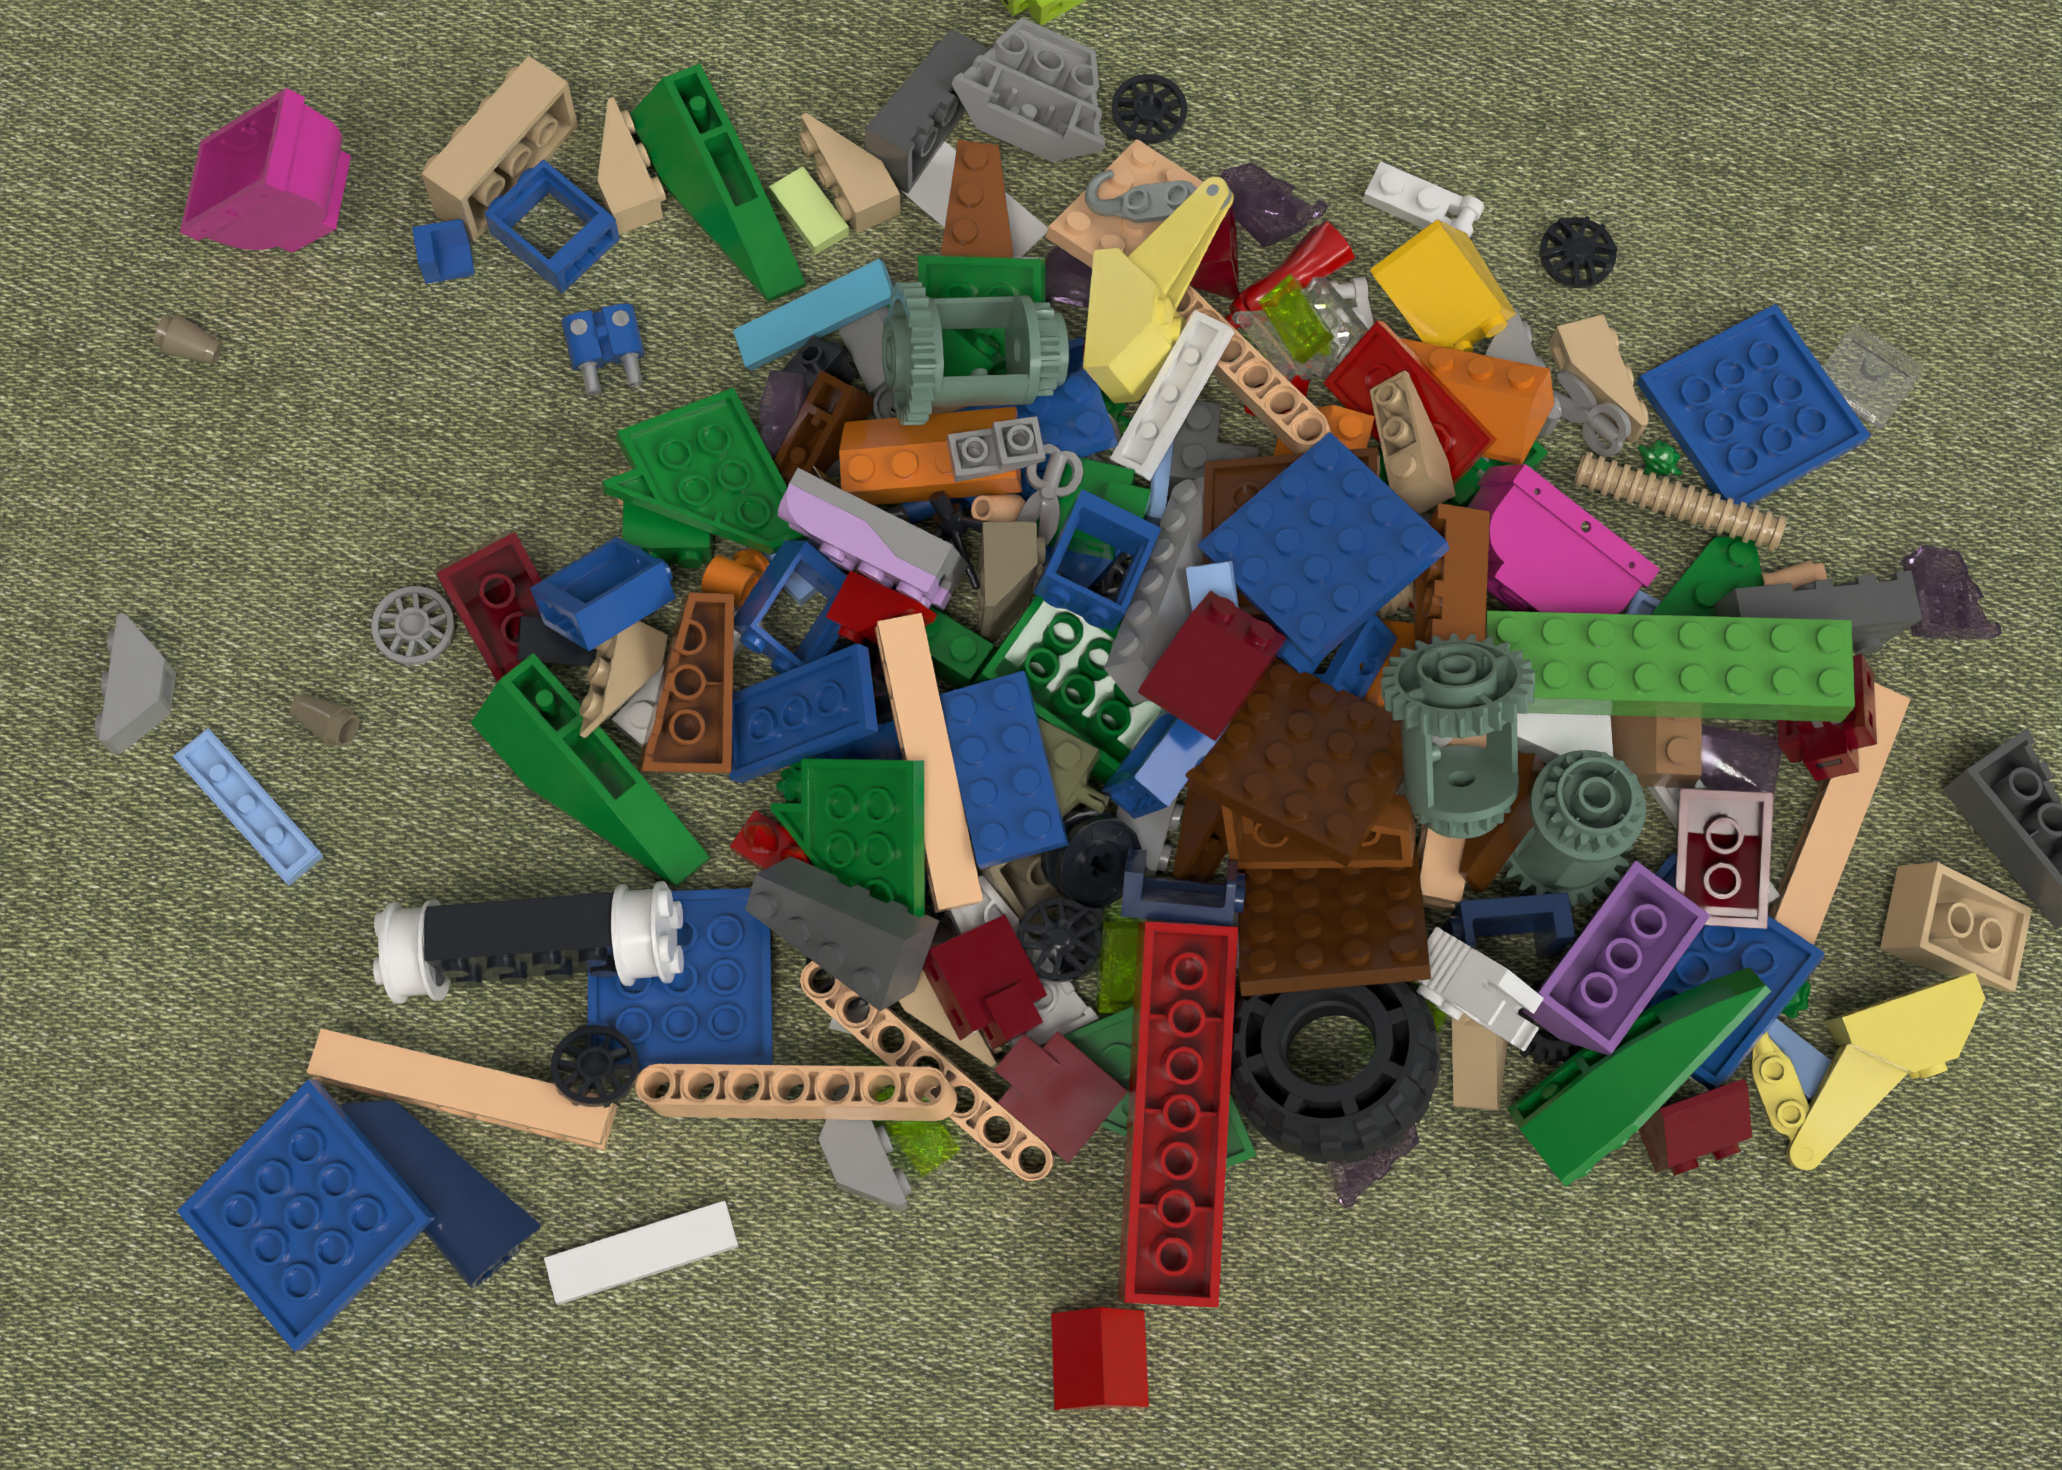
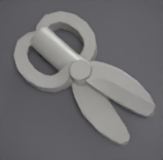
(1587, 411)
(1045, 501)

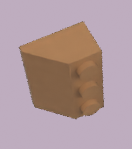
(1659, 749)

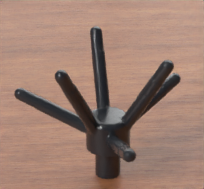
(951, 524)

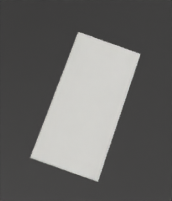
(933, 191)

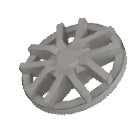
(413, 625)

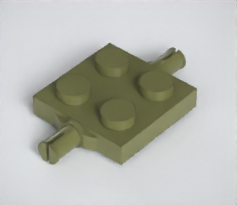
(1070, 768)

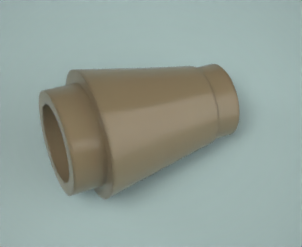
(185, 340)
(325, 719)

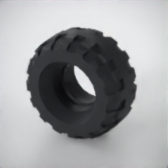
(1343, 1118)

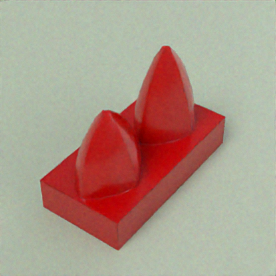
(766, 843)

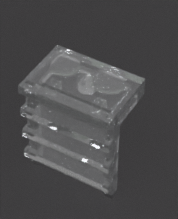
(1337, 315)

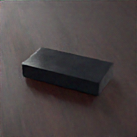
(549, 645)

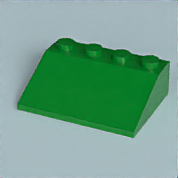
(1070, 683)

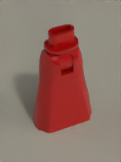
(1316, 255)

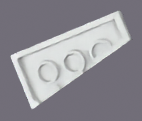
(1062, 1007)

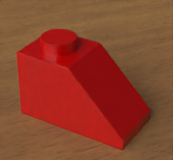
(865, 602)

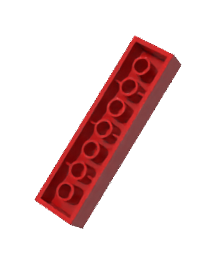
(1178, 1115)

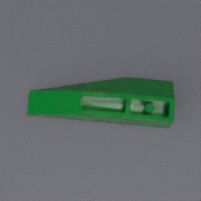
(714, 179)
(537, 735)
(1604, 1099)

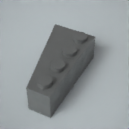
(922, 111)
(1875, 608)
(2018, 817)
(844, 930)

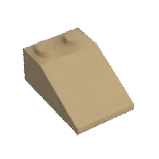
(1955, 925)

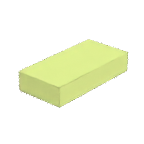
(809, 210)

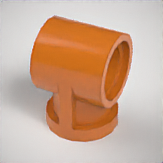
(735, 575)

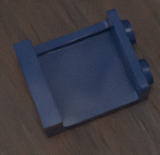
(1180, 899)
(1542, 915)

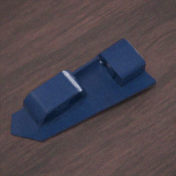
(474, 1220)

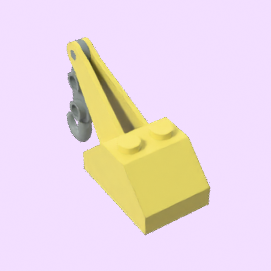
(1137, 296)

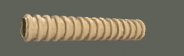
(1680, 501)

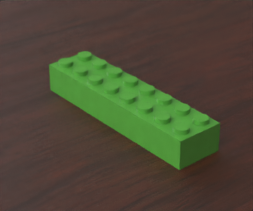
(1683, 665)

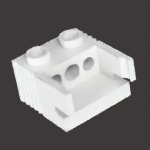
(1478, 988)

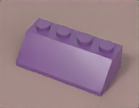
(1618, 961)

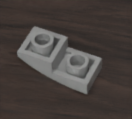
(995, 450)

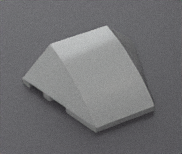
(1035, 93)

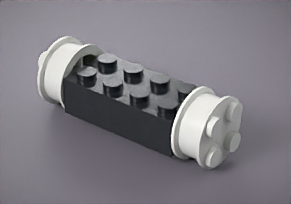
(527, 938)

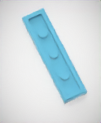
(814, 314)

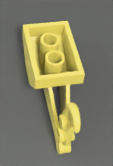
(1874, 1053)

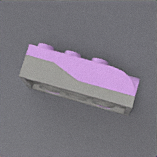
(872, 540)

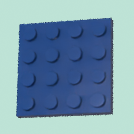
(1753, 408)
(1323, 548)
(1775, 956)
(710, 1010)
(305, 1214)

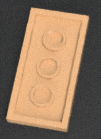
(1083, 231)

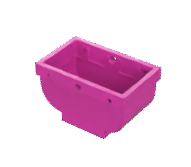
(268, 178)
(1542, 555)

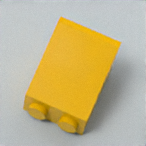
(1444, 288)

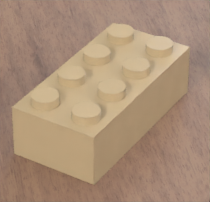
(504, 138)

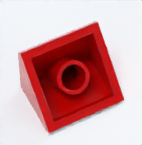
(1099, 1359)

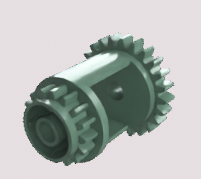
(914, 351)
(1459, 693)
(1584, 822)

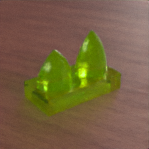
(1297, 320)
(1117, 966)
(923, 1142)

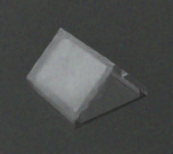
(1871, 374)

